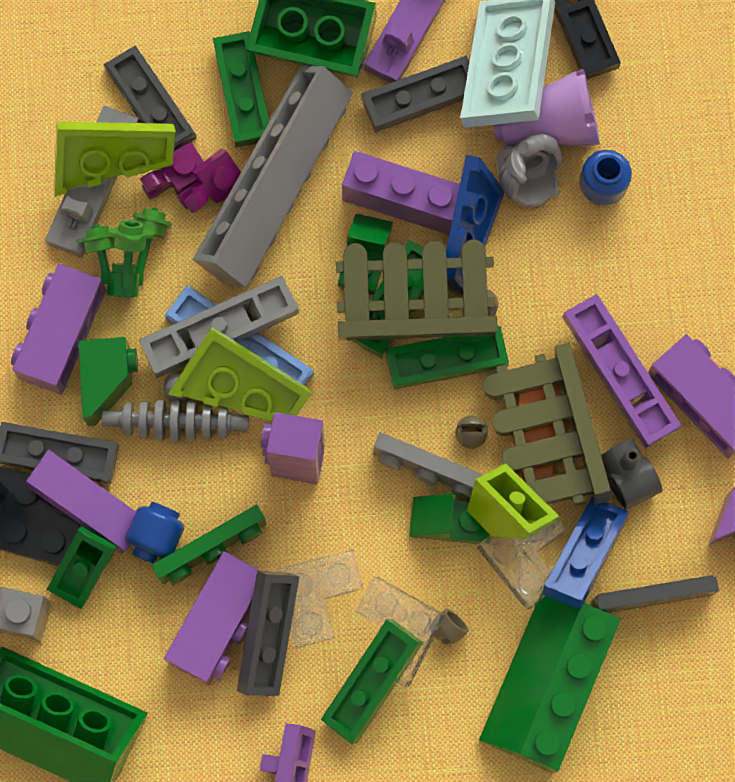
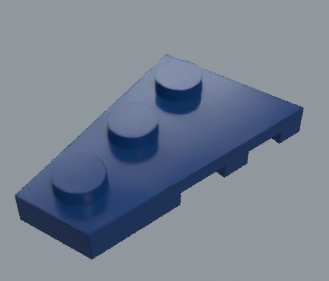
(473, 213)

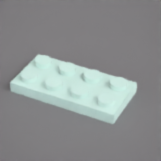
(507, 62)

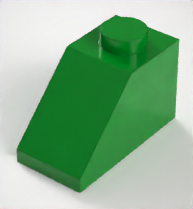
(104, 374)

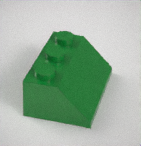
(315, 32)

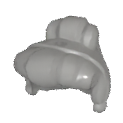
(528, 170)

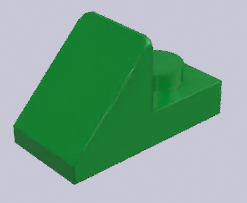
(373, 236)
(444, 520)
(81, 567)

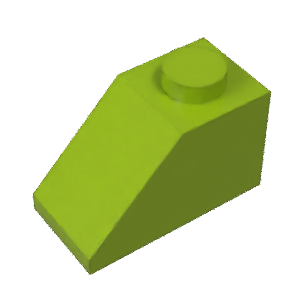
(508, 505)

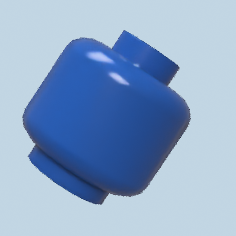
(605, 177)
(154, 532)

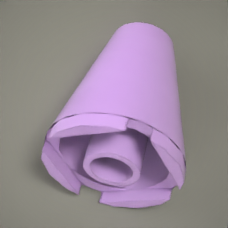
(564, 115)

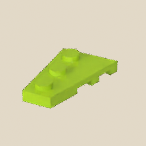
(105, 150)
(238, 379)

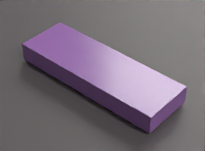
(81, 499)

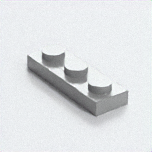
(428, 466)

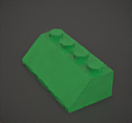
(549, 682)
(63, 722)

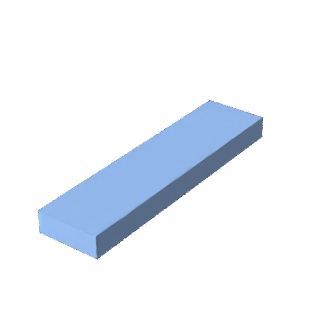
(192, 302)

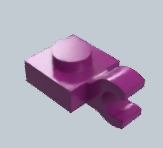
(176, 176)
(215, 180)

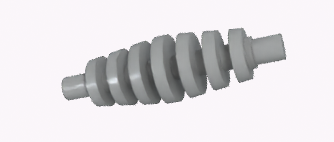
(175, 420)

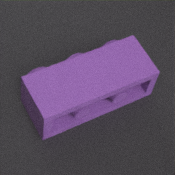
(400, 192)
(56, 327)
(699, 390)
(294, 447)
(215, 621)

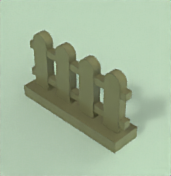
(435, 292)
(547, 412)

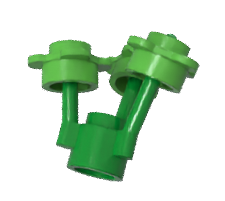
(130, 237)

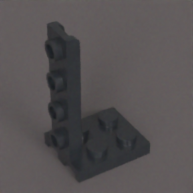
(30, 523)

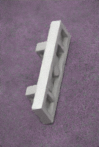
(83, 205)
(235, 318)

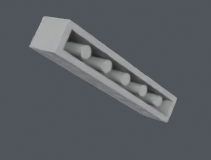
(273, 176)

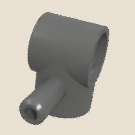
(630, 474)

